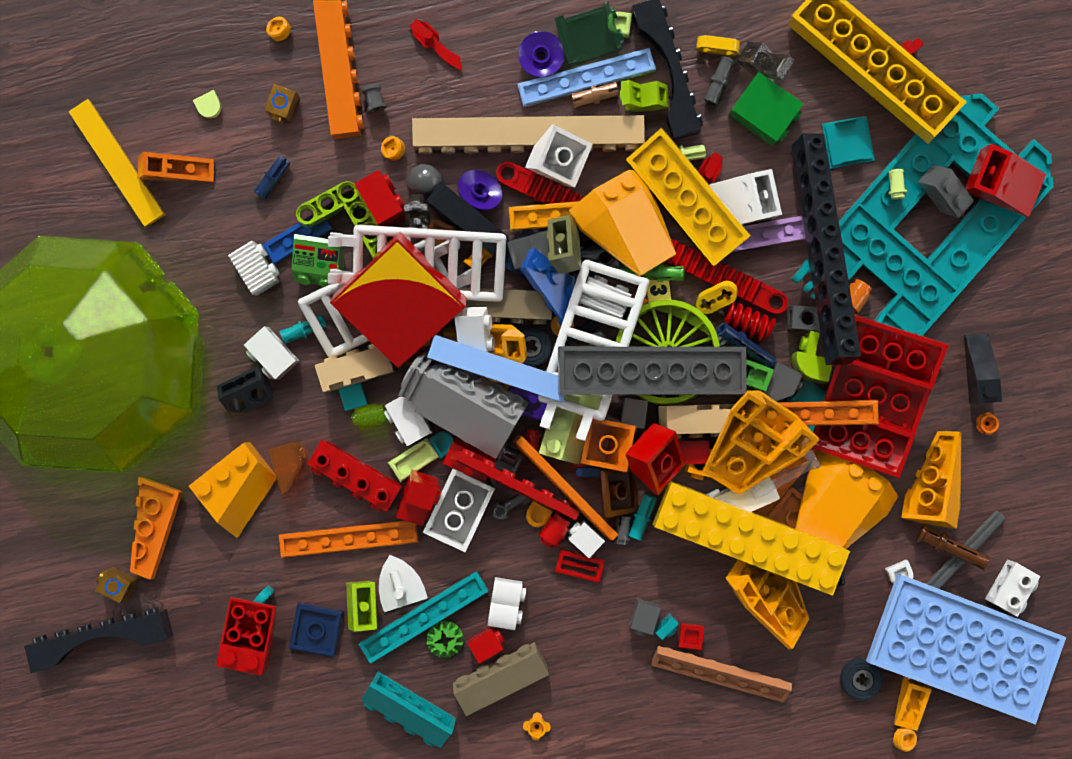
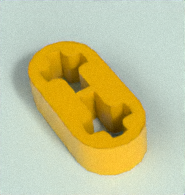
(718, 45)
(719, 300)

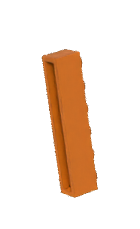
(337, 68)

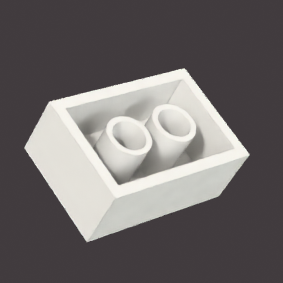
(459, 510)

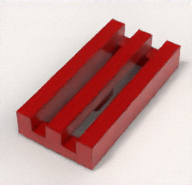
(560, 561)

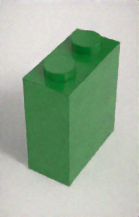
(766, 109)

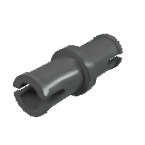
(719, 80)

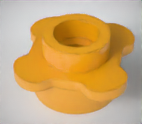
(536, 733)

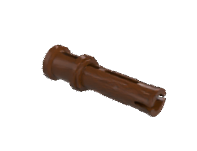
(941, 542)

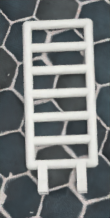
(356, 241)
(324, 294)
(566, 331)

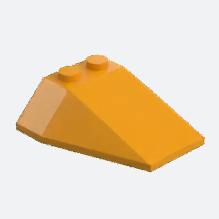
(625, 222)
(757, 442)
(843, 500)
(771, 600)

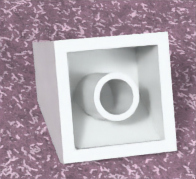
(559, 156)

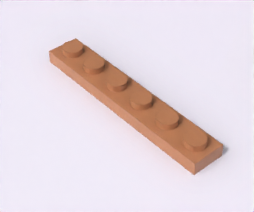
(721, 674)

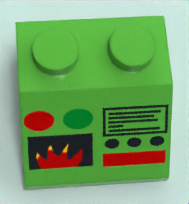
(314, 259)

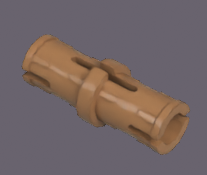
(595, 94)

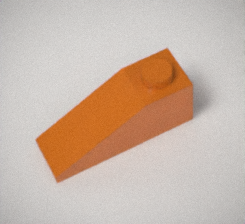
(174, 168)

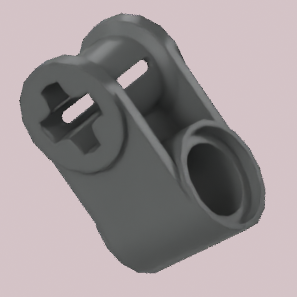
(506, 462)

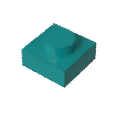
(666, 627)

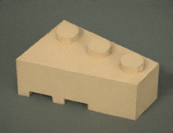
(353, 368)
(694, 418)

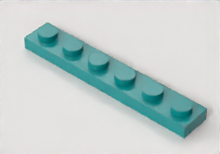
(423, 617)

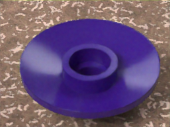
(543, 43)
(485, 185)

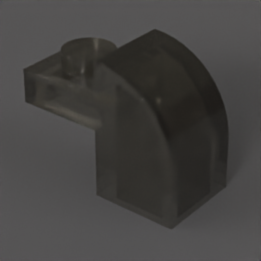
(759, 58)

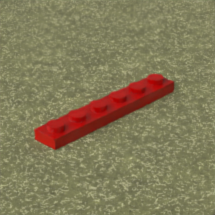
(508, 480)

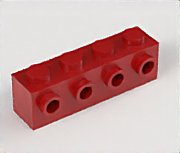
(355, 475)

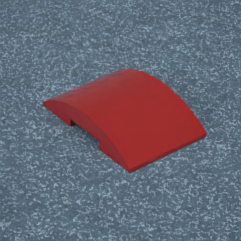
(897, 372)

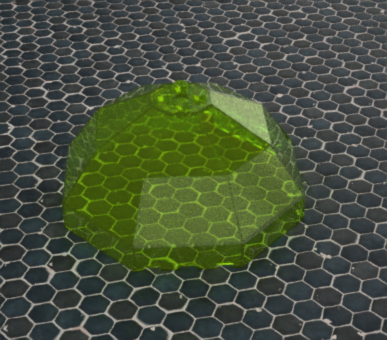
(120, 360)

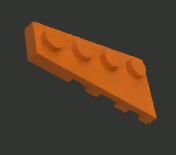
(155, 517)

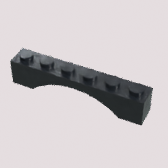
(651, 24)
(145, 629)

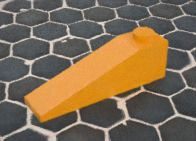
(937, 488)

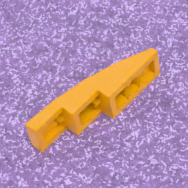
(911, 703)

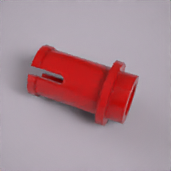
(532, 437)

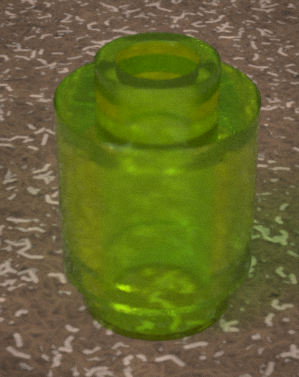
(369, 416)

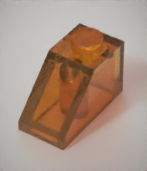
(288, 463)

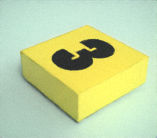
(658, 291)

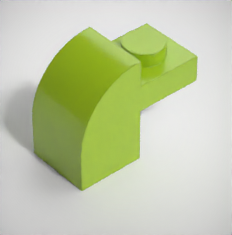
(644, 96)
(809, 364)

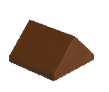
(618, 492)

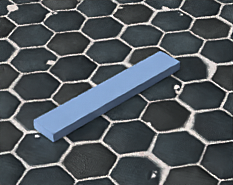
(584, 77)
(495, 367)

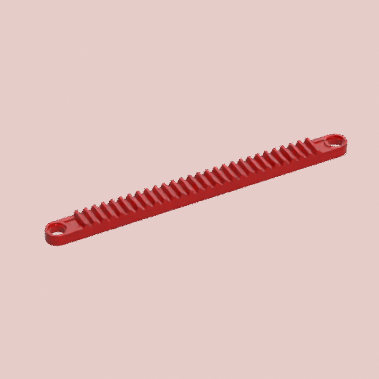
(694, 262)

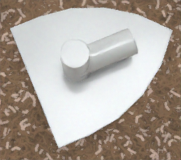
(399, 585)

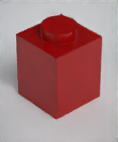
(486, 644)

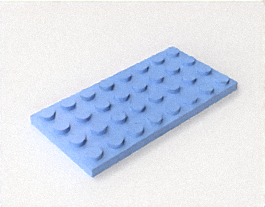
(965, 649)

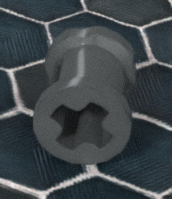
(373, 98)

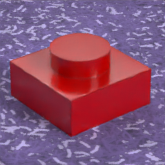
(912, 47)
(691, 636)

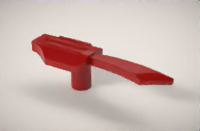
(429, 39)
(711, 167)

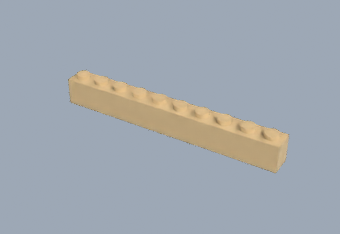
(523, 132)

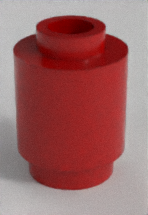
(554, 530)

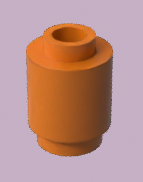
(860, 294)

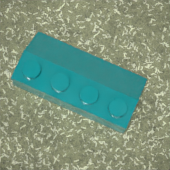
(409, 710)

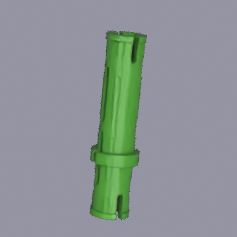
(661, 273)

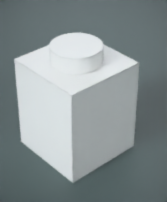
(585, 538)

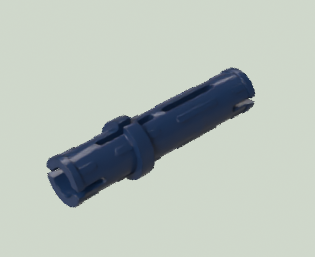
(728, 333)

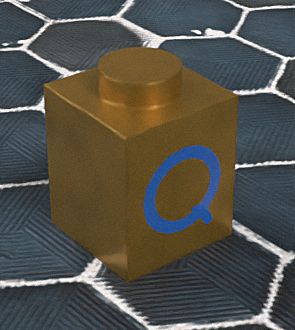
(281, 104)
(115, 584)

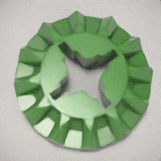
(450, 630)

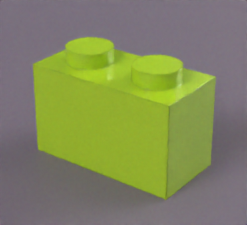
(361, 606)

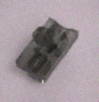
(417, 212)

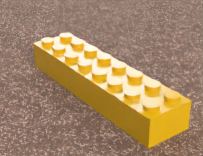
(878, 65)
(751, 538)

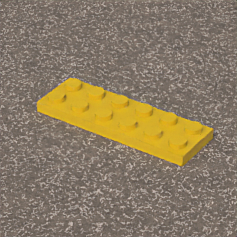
(688, 197)

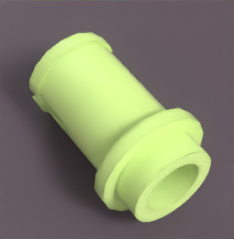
(897, 186)

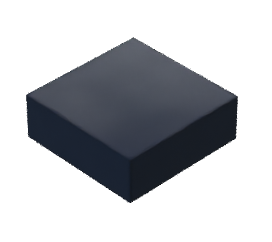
(587, 472)

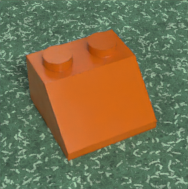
(608, 444)

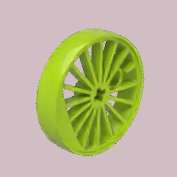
(686, 313)

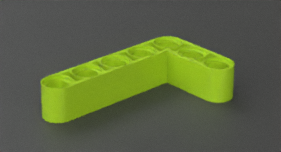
(340, 204)

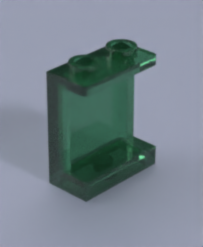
(590, 34)

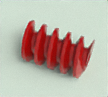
(748, 322)

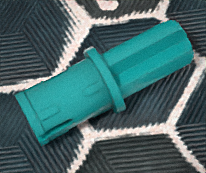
(299, 330)
(642, 517)

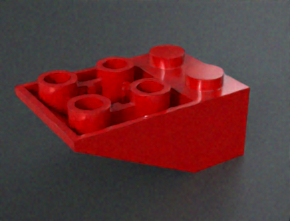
(1005, 180)
(247, 636)

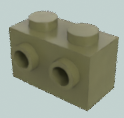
(564, 244)

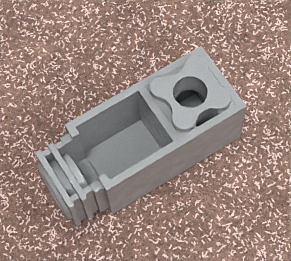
(463, 403)

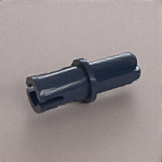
(272, 177)

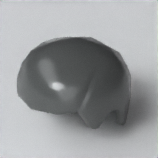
(423, 180)

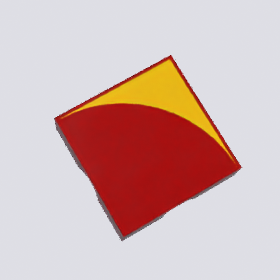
(398, 300)

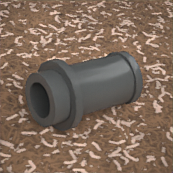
(622, 530)

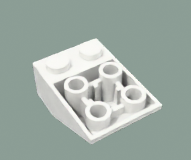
(750, 196)

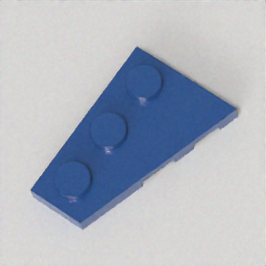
(553, 286)

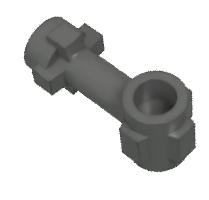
(500, 510)

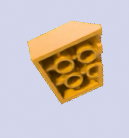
(235, 487)

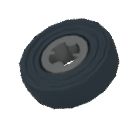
(543, 344)
(852, 687)

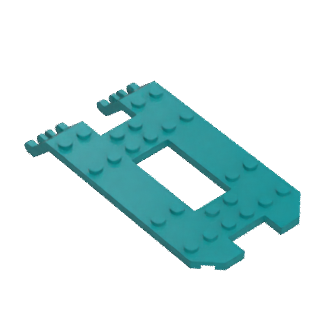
(930, 284)

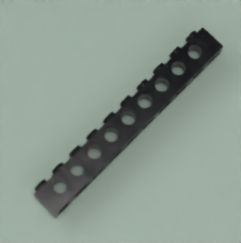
(825, 250)

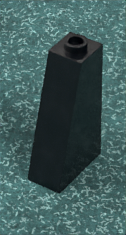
(462, 214)

